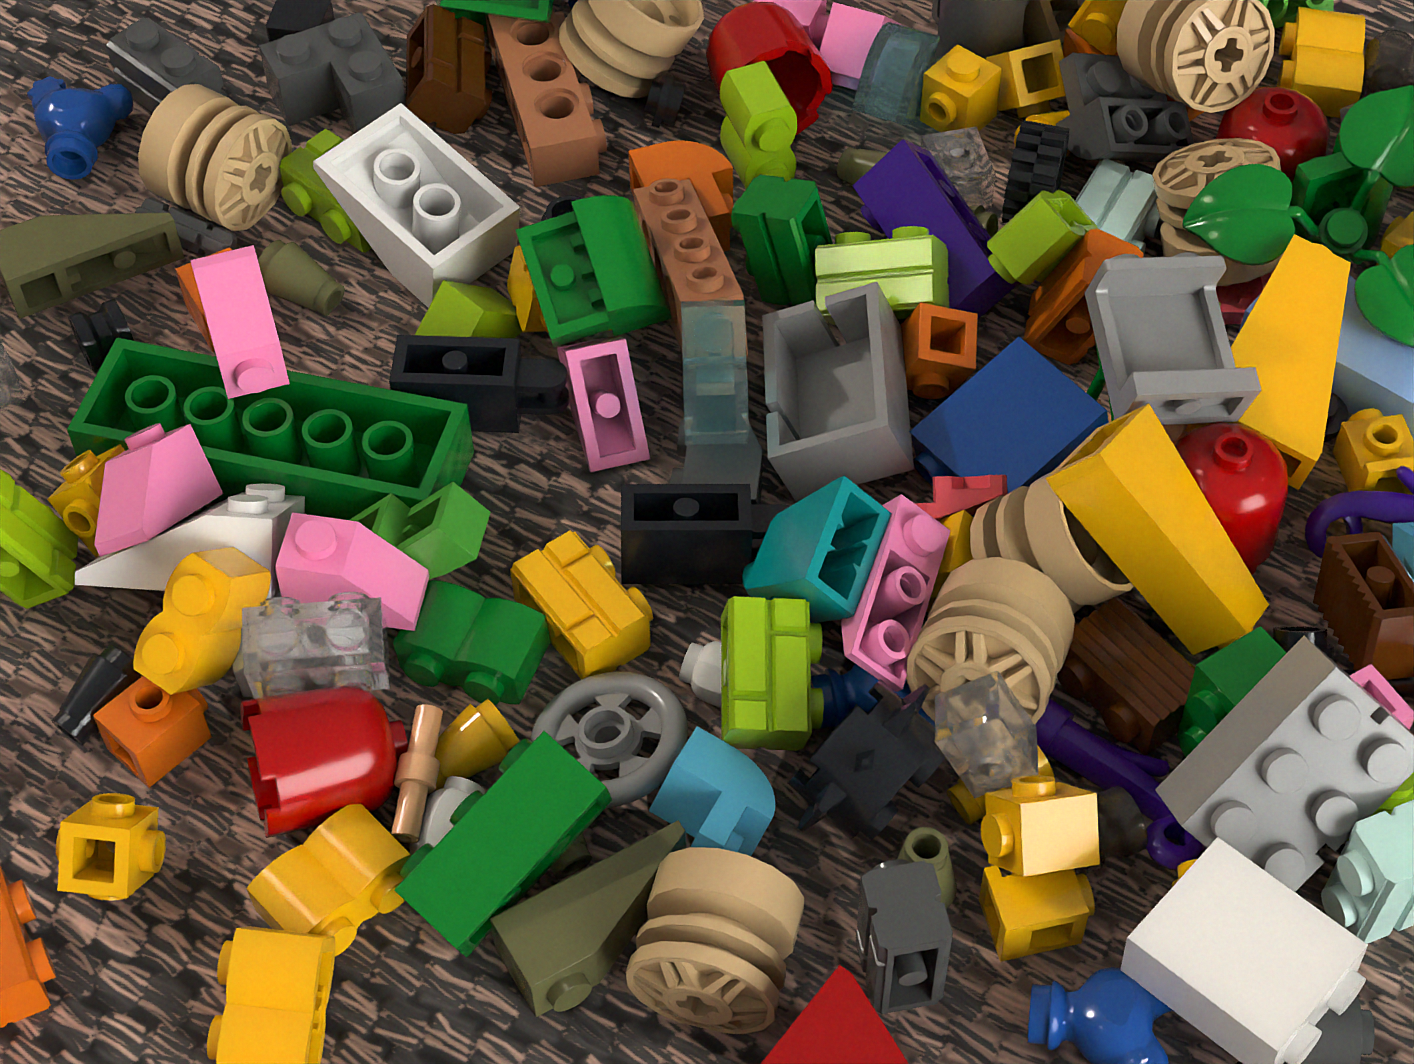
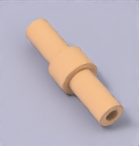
(417, 773)

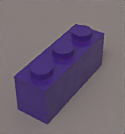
(914, 191)

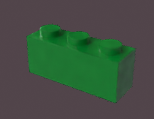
(502, 841)

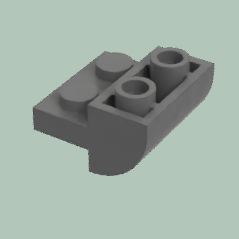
(980, 25)
(1117, 115)

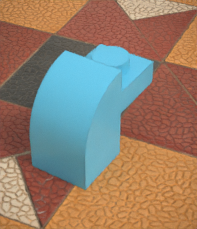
(716, 795)

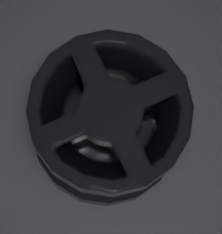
(98, 331)

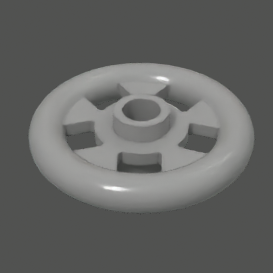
(610, 721)

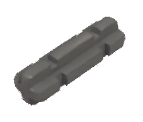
(193, 231)

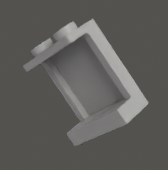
(1167, 339)

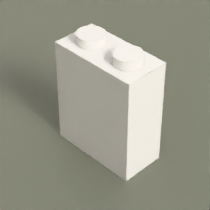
(1245, 959)

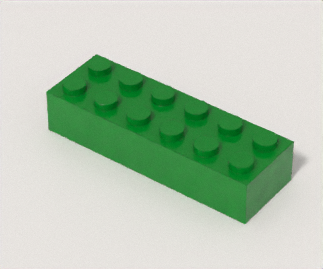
(316, 436)

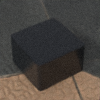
(296, 16)

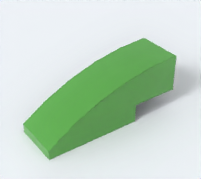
(436, 532)

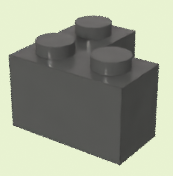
(331, 70)

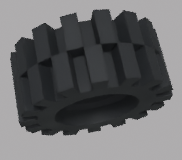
(1035, 165)

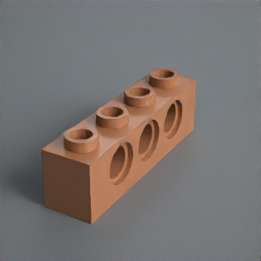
(546, 99)
(683, 248)

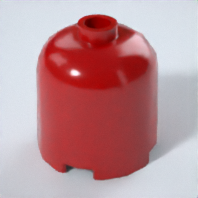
(771, 35)
(1282, 121)
(1242, 482)
(320, 755)

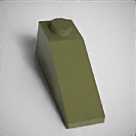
(74, 255)
(578, 928)

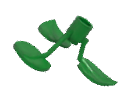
(1251, 223)

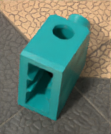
(820, 551)

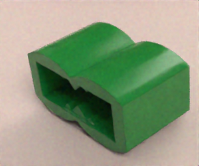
(473, 643)

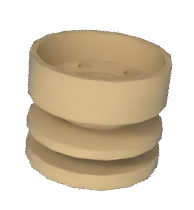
(628, 41)
(1197, 49)
(213, 156)
(1181, 179)
(1042, 532)
(991, 620)
(716, 940)

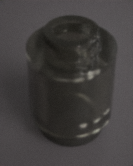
(1388, 62)

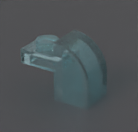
(894, 73)
(714, 372)

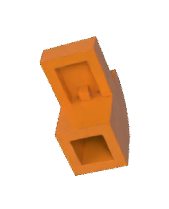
(704, 166)

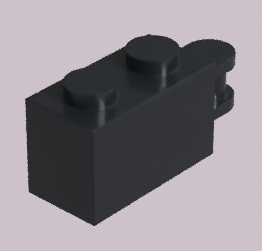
(483, 375)
(690, 532)

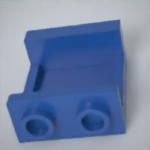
(1007, 420)

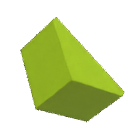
(469, 312)

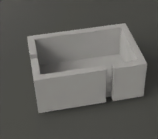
(836, 404)
(1292, 767)

